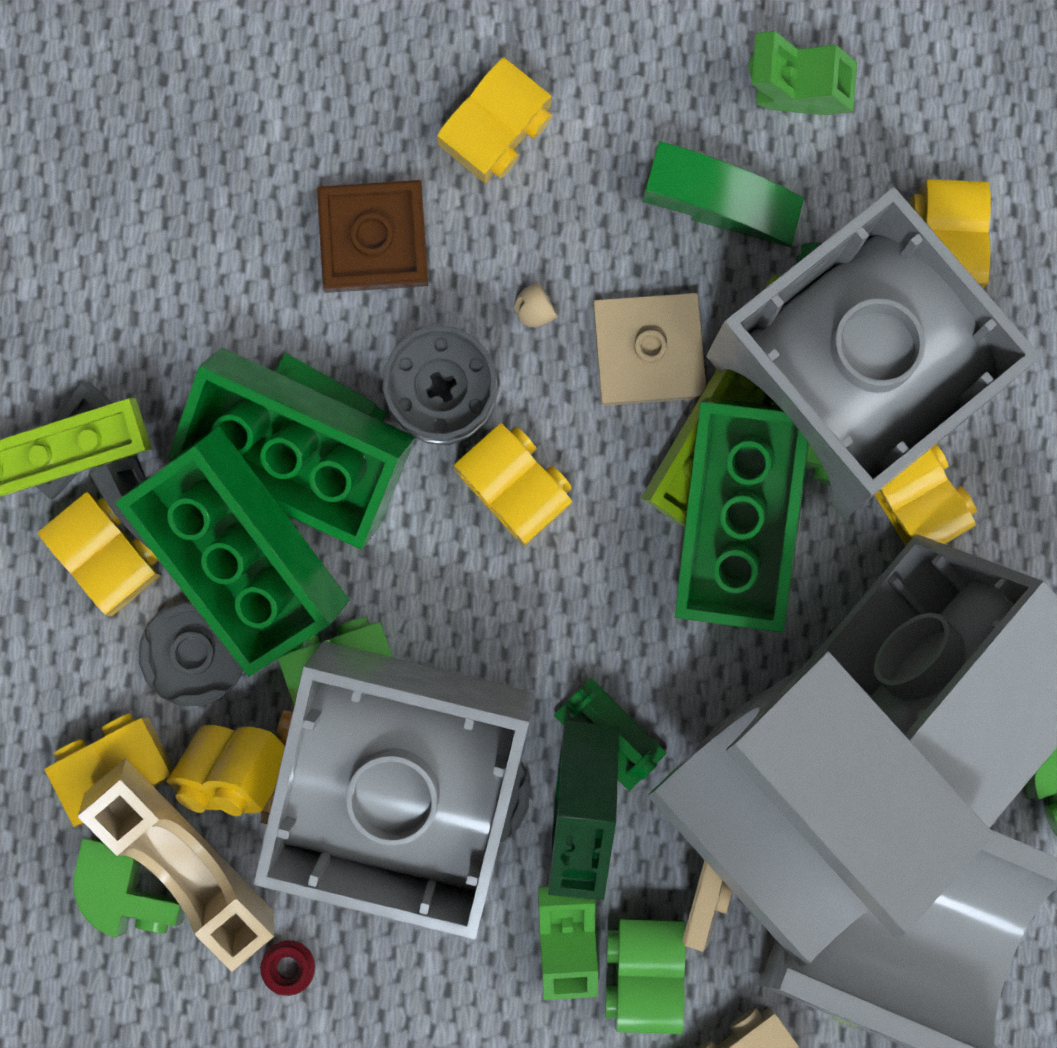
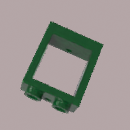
(584, 810)

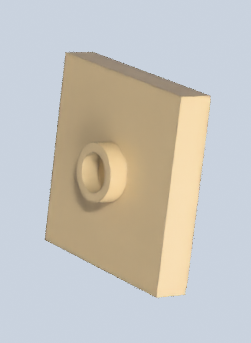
(649, 349)
(710, 897)

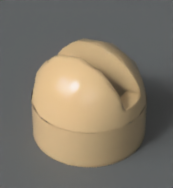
(534, 307)

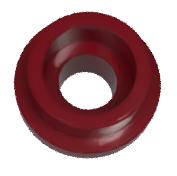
(272, 976)

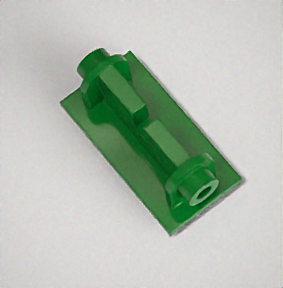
(636, 750)

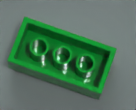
(306, 448)
(742, 516)
(233, 552)

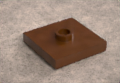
(372, 236)

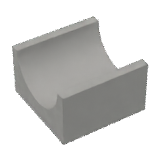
(874, 347)
(960, 666)
(394, 789)
(821, 812)
(942, 976)

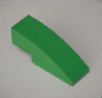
(722, 195)

